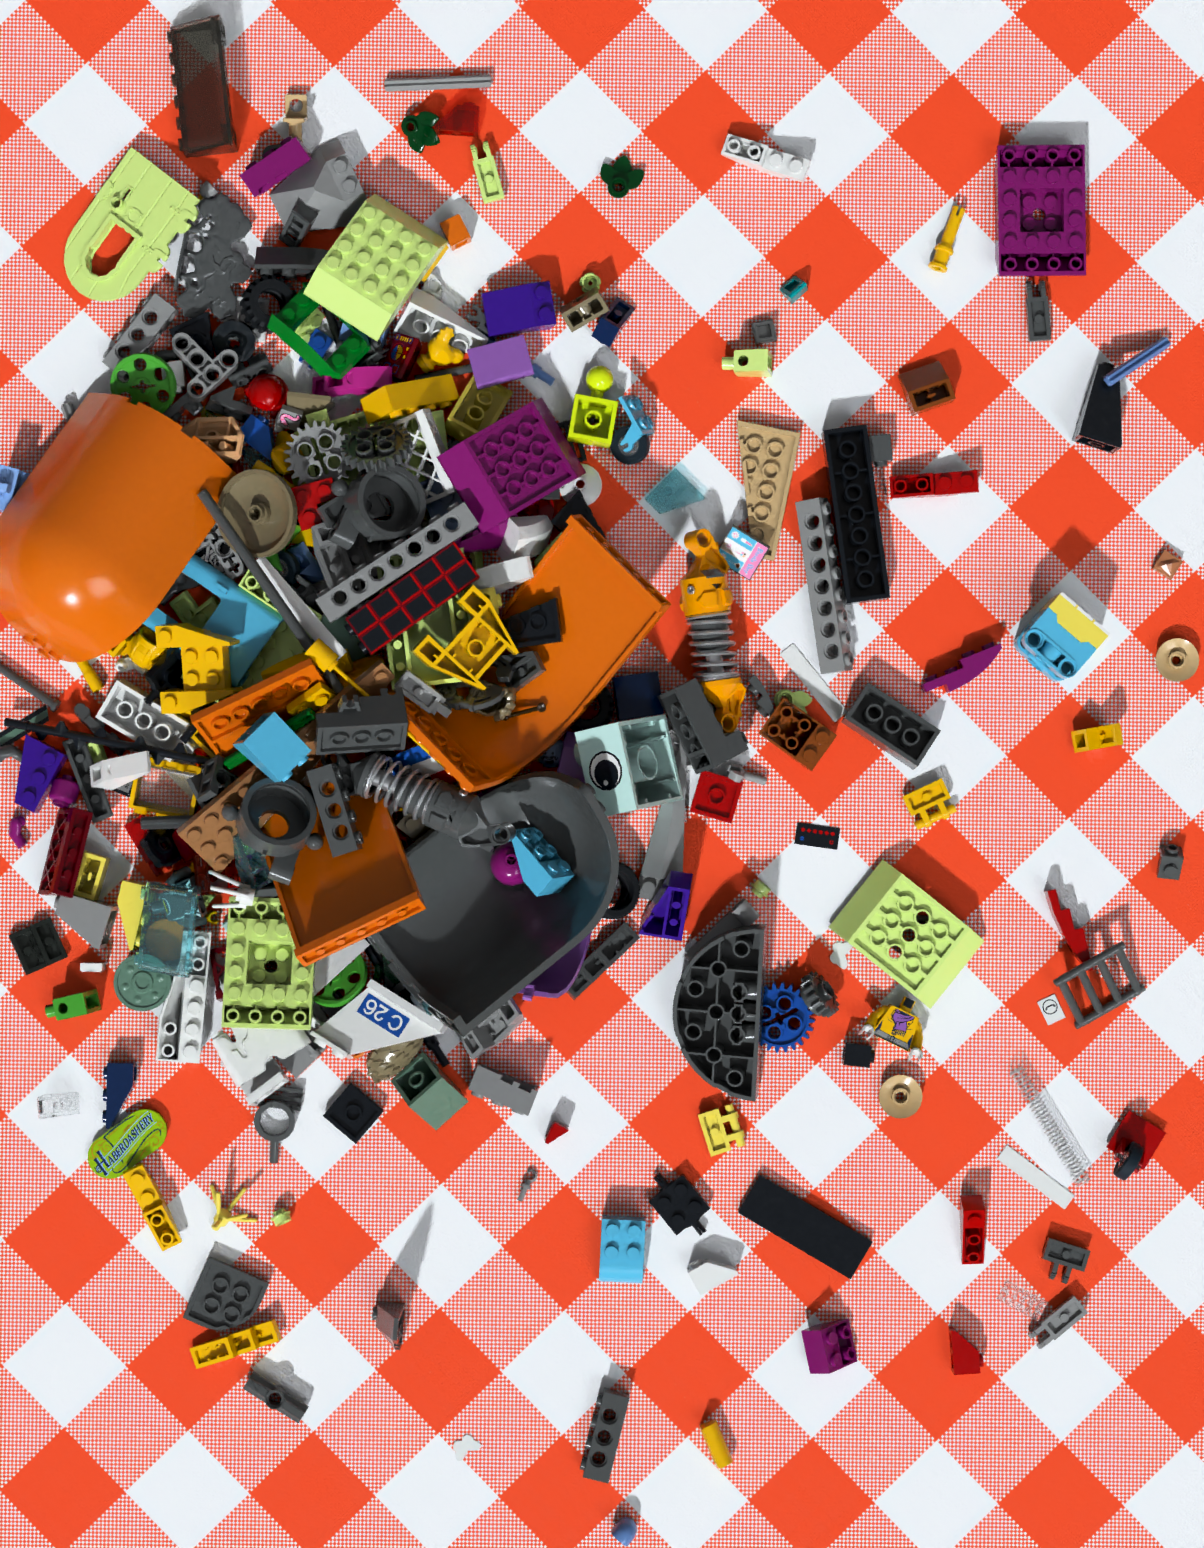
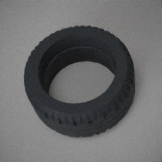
(628, 896)

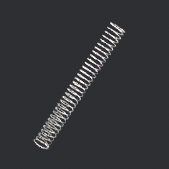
(1050, 1129)

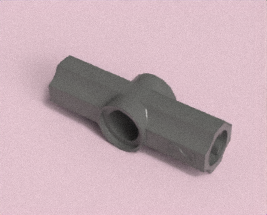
(288, 1405)

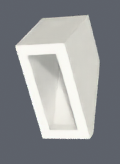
(710, 1274)

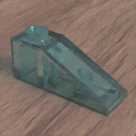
(250, 865)

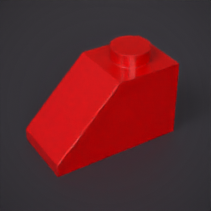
(964, 1355)

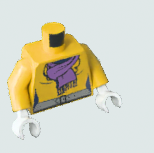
(897, 1027)

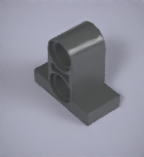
(214, 779)

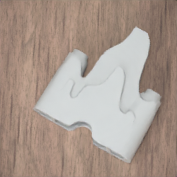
(254, 1047)

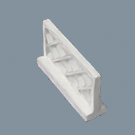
(434, 447)

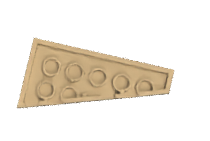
(767, 472)

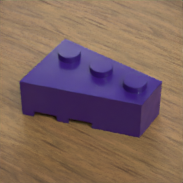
(38, 769)
(668, 908)

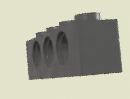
(318, 779)
(602, 1469)

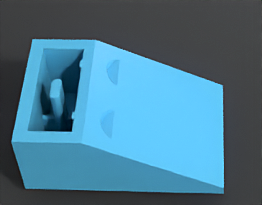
(539, 863)

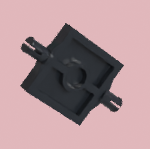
(165, 674)
(679, 1204)

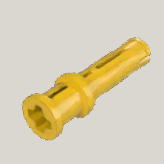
(944, 248)

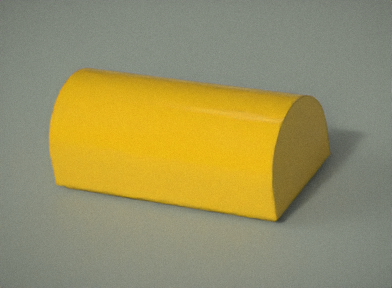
(716, 1443)

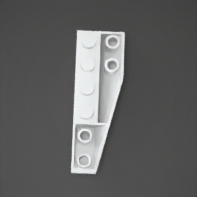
(183, 1010)

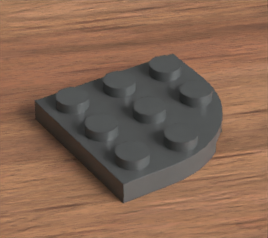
(225, 1296)

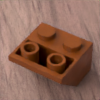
(926, 388)

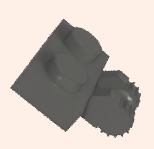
(1064, 1254)

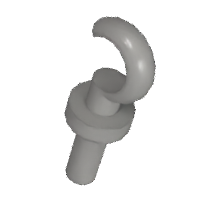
(526, 1185)

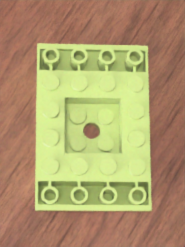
(251, 993)

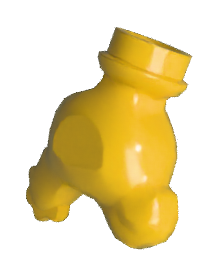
(440, 352)

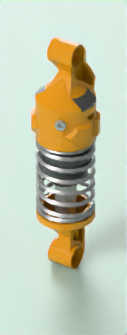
(706, 607)

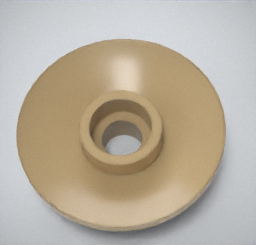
(1187, 656)
(908, 1104)

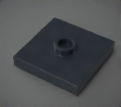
(353, 1112)

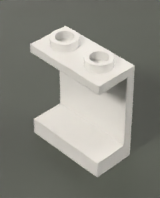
(265, 1083)

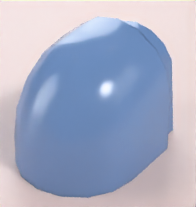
(624, 1530)

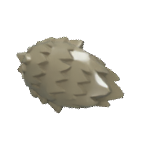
(390, 1060)

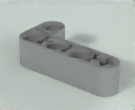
(740, 915)

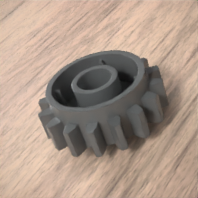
(818, 995)

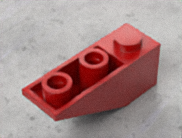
(972, 1229)

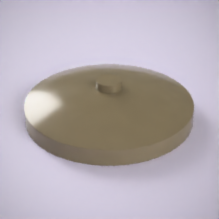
(260, 511)

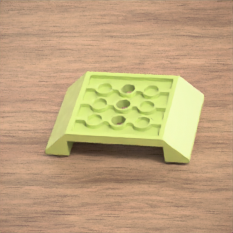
(876, 922)

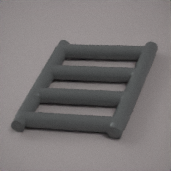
(1080, 971)

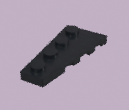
(536, 625)

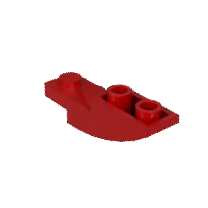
(934, 484)

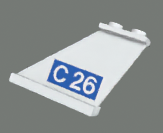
(373, 1022)

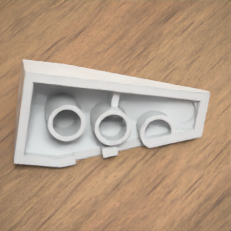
(426, 315)

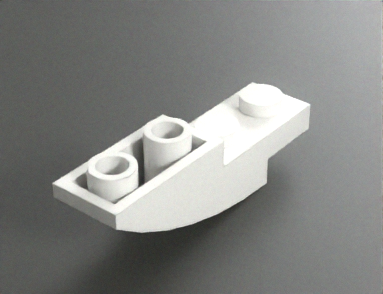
(764, 159)

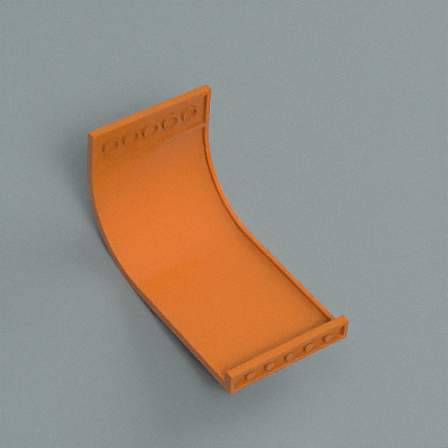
(603, 619)
(328, 897)

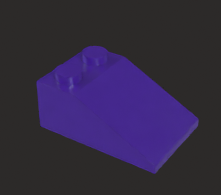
(519, 309)

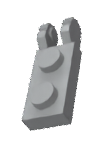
(1059, 1321)

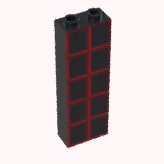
(411, 599)

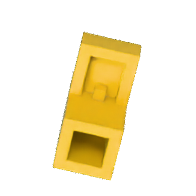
(1097, 737)

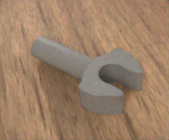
(737, 773)

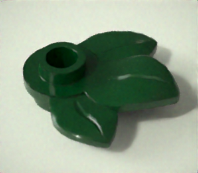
(423, 132)
(621, 174)

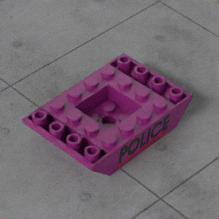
(1045, 180)

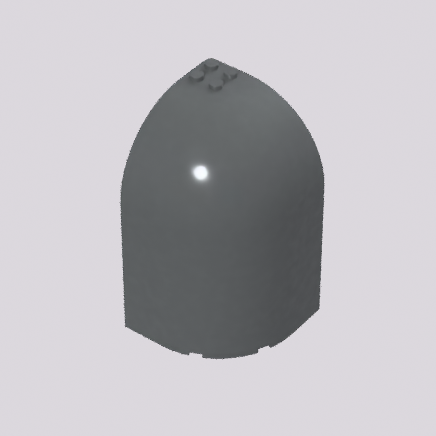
(490, 938)

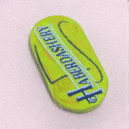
(127, 1143)

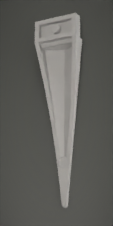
(667, 840)

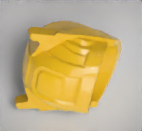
(143, 649)

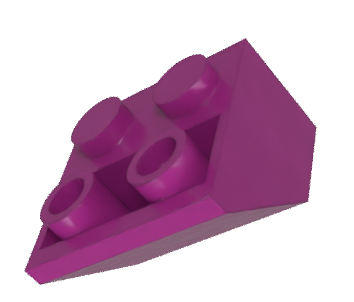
(829, 1346)

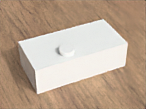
(130, 715)

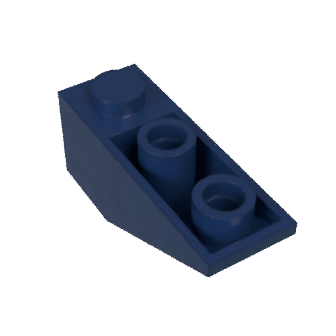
(121, 1080)

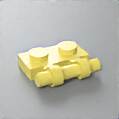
(714, 1130)

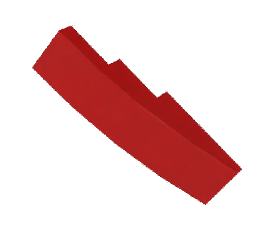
(1072, 936)

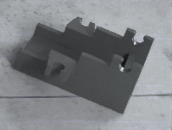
(363, 725)

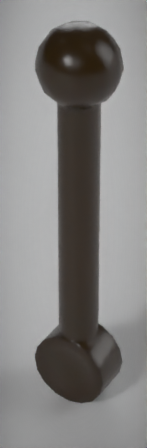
(541, 708)

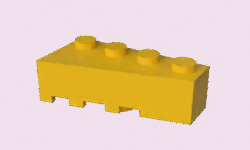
(408, 397)

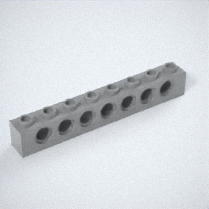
(456, 511)
(816, 576)

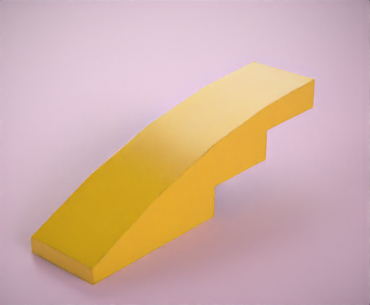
(235, 1343)

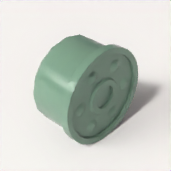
(140, 988)

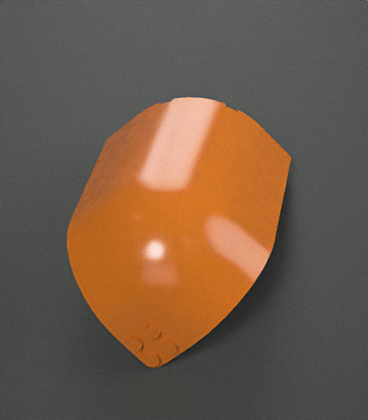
(104, 527)

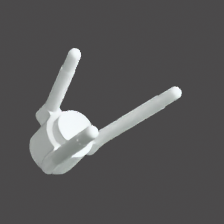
(244, 896)

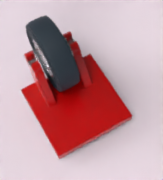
(1133, 1144)

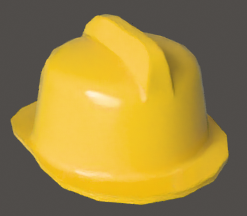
(278, 454)

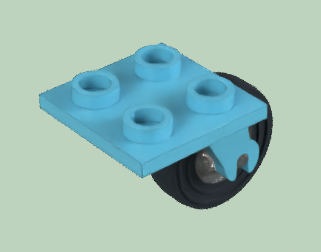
(631, 442)

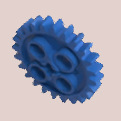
(789, 1034)

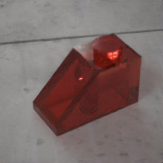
(460, 121)

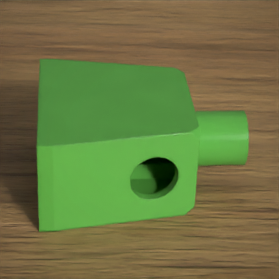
(74, 1005)

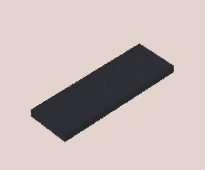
(805, 1226)

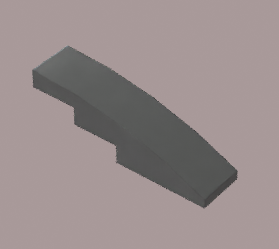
(603, 958)

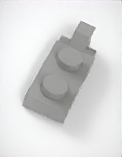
(422, 694)

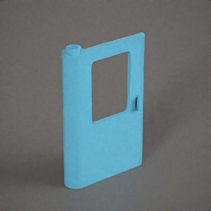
(236, 616)

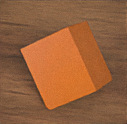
(455, 232)

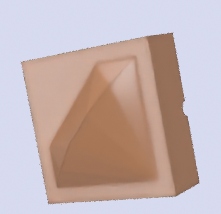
(1167, 564)

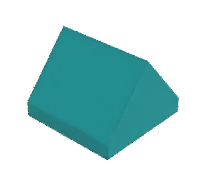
(794, 289)

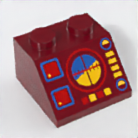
(401, 356)

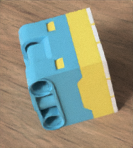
(1060, 638)

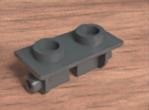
(374, 355)
(257, 366)

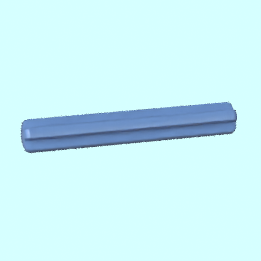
(1137, 361)

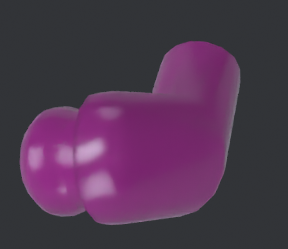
(15, 831)

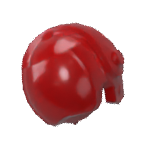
(267, 393)

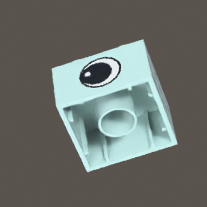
(629, 764)

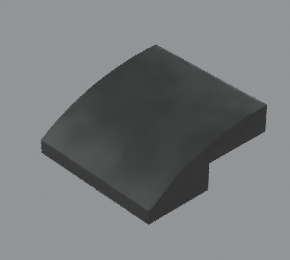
(38, 946)

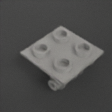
(303, 1058)

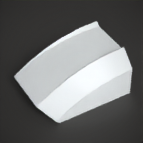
(525, 537)

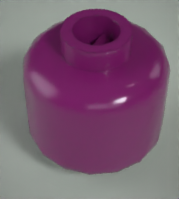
(64, 791)

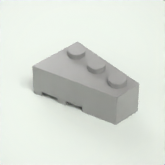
(503, 1089)

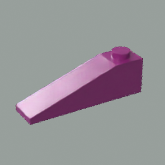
(488, 541)

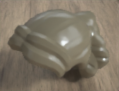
(498, 710)

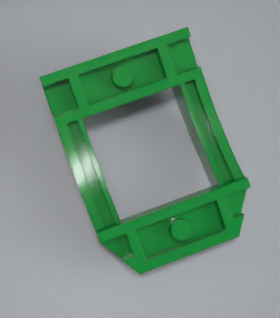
(340, 361)

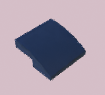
(637, 695)

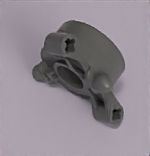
(401, 490)
(291, 802)

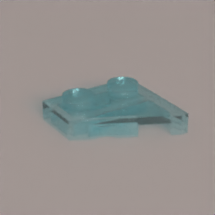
(673, 493)

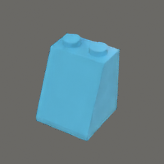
(272, 747)

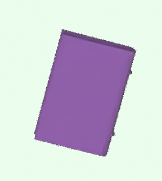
(500, 362)

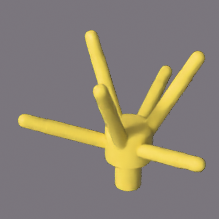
(224, 1215)

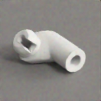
(126, 664)

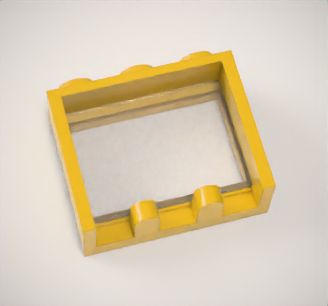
(165, 790)

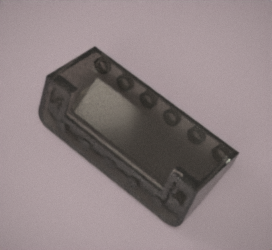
(202, 87)

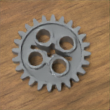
(301, 463)

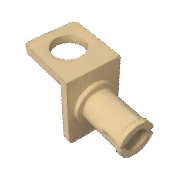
(295, 119)

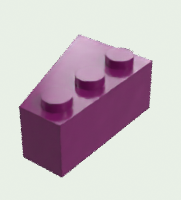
(275, 166)

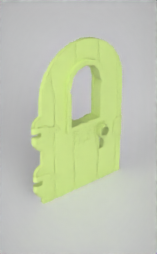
(150, 213)

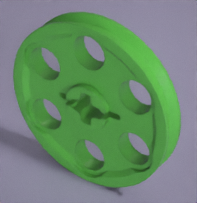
(148, 376)
(342, 982)

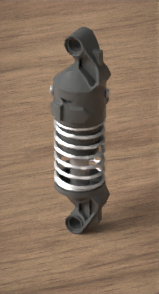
(434, 801)

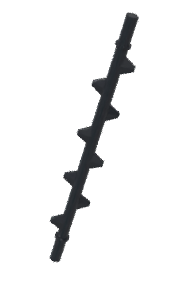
(101, 738)

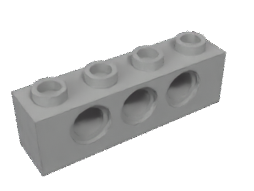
(152, 332)

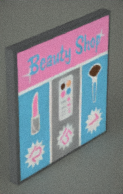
(743, 551)

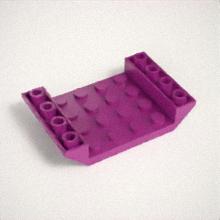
(511, 464)

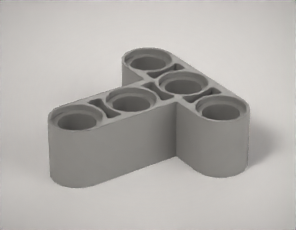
(201, 370)

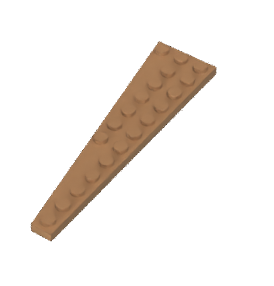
(212, 834)

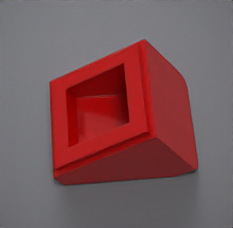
(555, 1131)

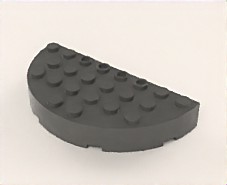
(722, 1010)

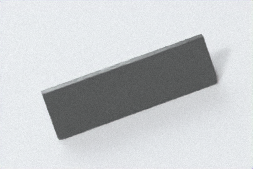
(94, 797)

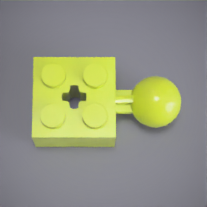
(598, 380)

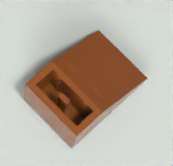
(797, 734)

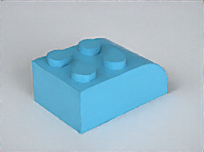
(622, 1249)

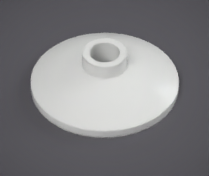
(591, 489)

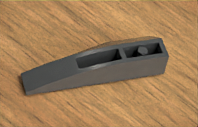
(288, 261)

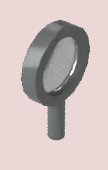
(274, 1122)

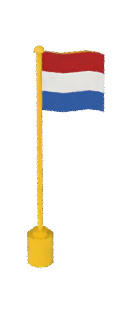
(416, 756)

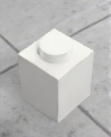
(179, 370)

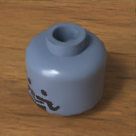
(552, 756)

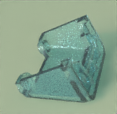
(167, 928)

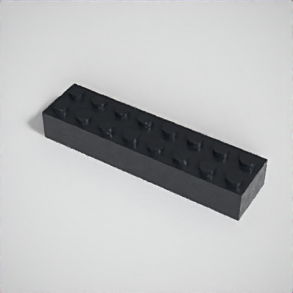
(855, 514)

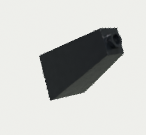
(1101, 413)

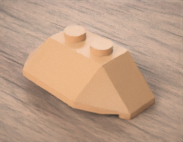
(219, 434)

